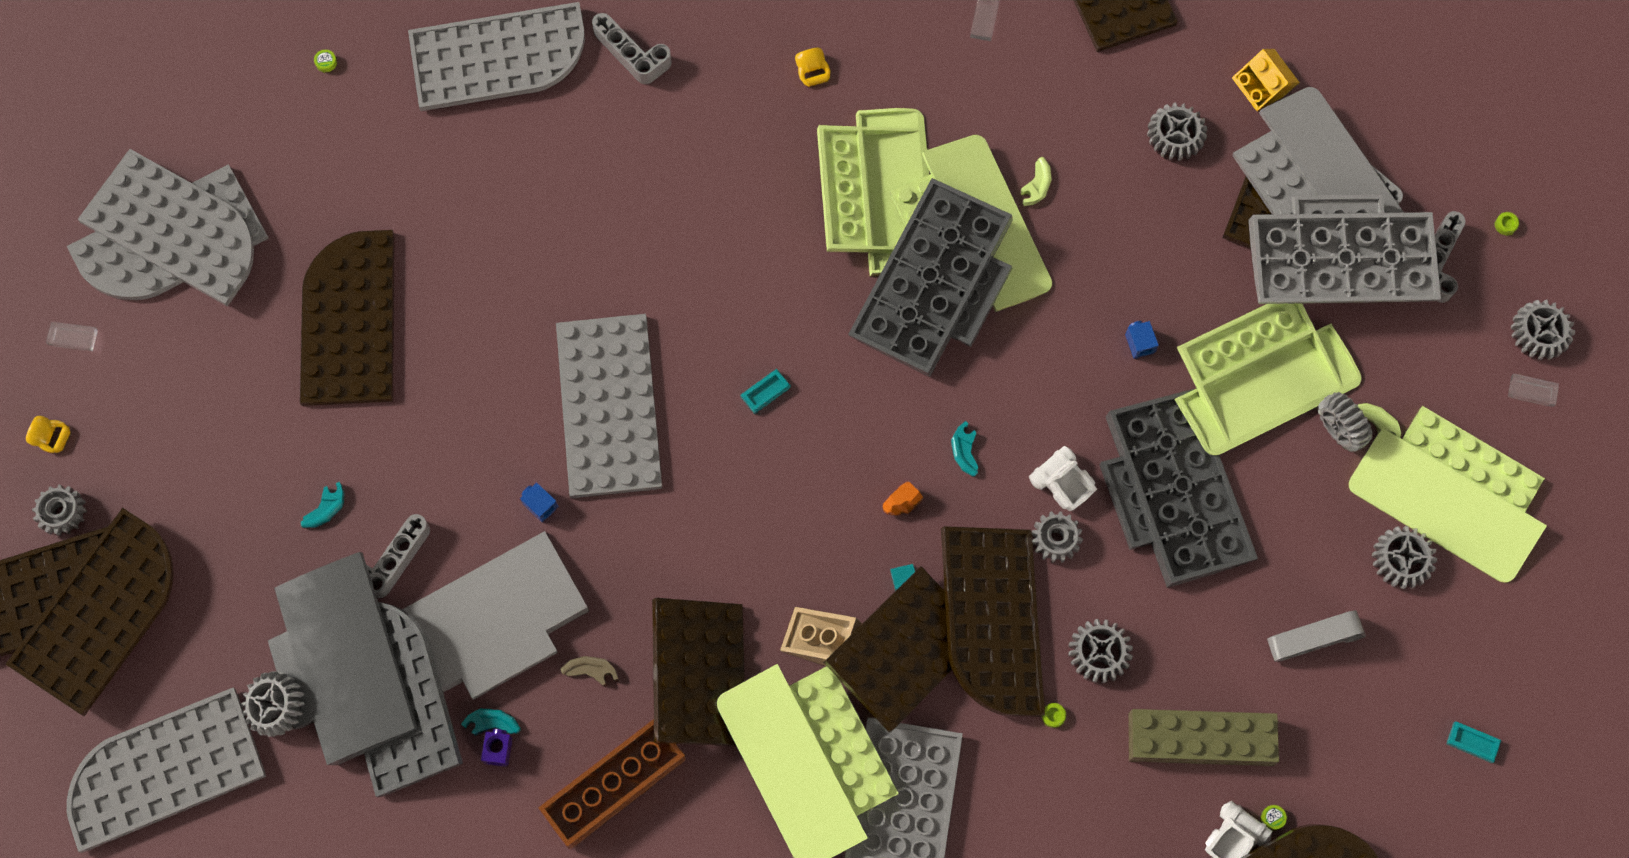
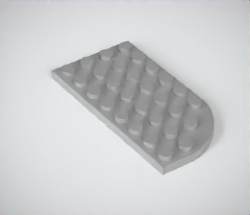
(495, 55)
(173, 226)
(130, 277)
(162, 770)

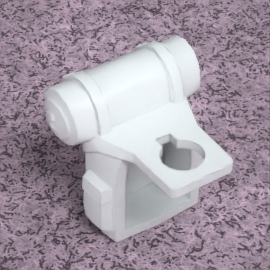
(1065, 479)
(1237, 834)

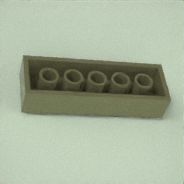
(1203, 737)

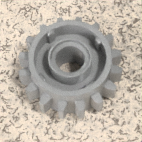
(51, 501)
(1061, 525)

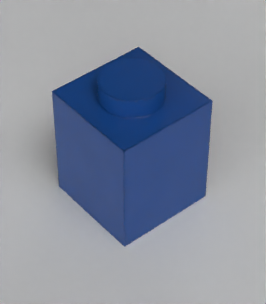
(1141, 339)
(538, 502)

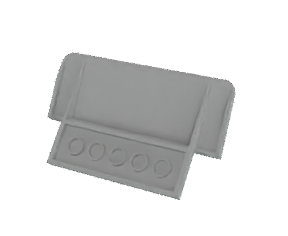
(1307, 155)

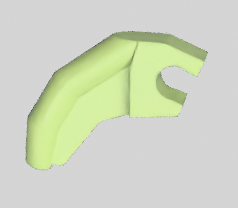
(1039, 185)
(1380, 418)

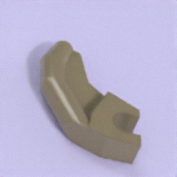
(594, 667)

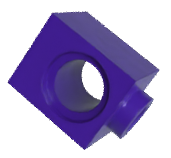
(502, 757)

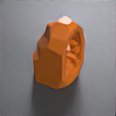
(902, 500)

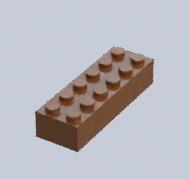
(610, 785)

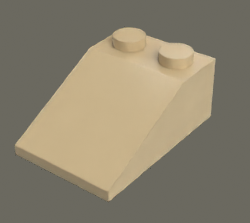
(817, 634)

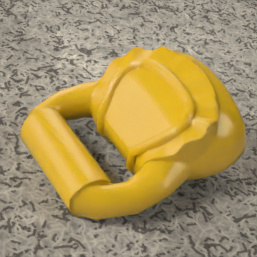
(809, 61)
(42, 431)

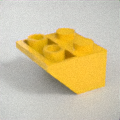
(1265, 79)

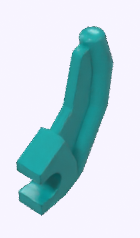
(961, 449)
(329, 506)
(490, 719)

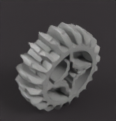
(1175, 120)
(1555, 340)
(1345, 421)
(1407, 539)
(1107, 658)
(262, 714)

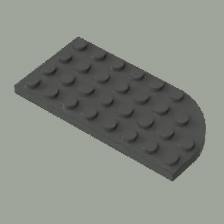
(434, 744)

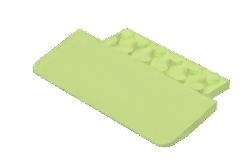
(973, 170)
(857, 175)
(1261, 374)
(1454, 492)
(807, 758)

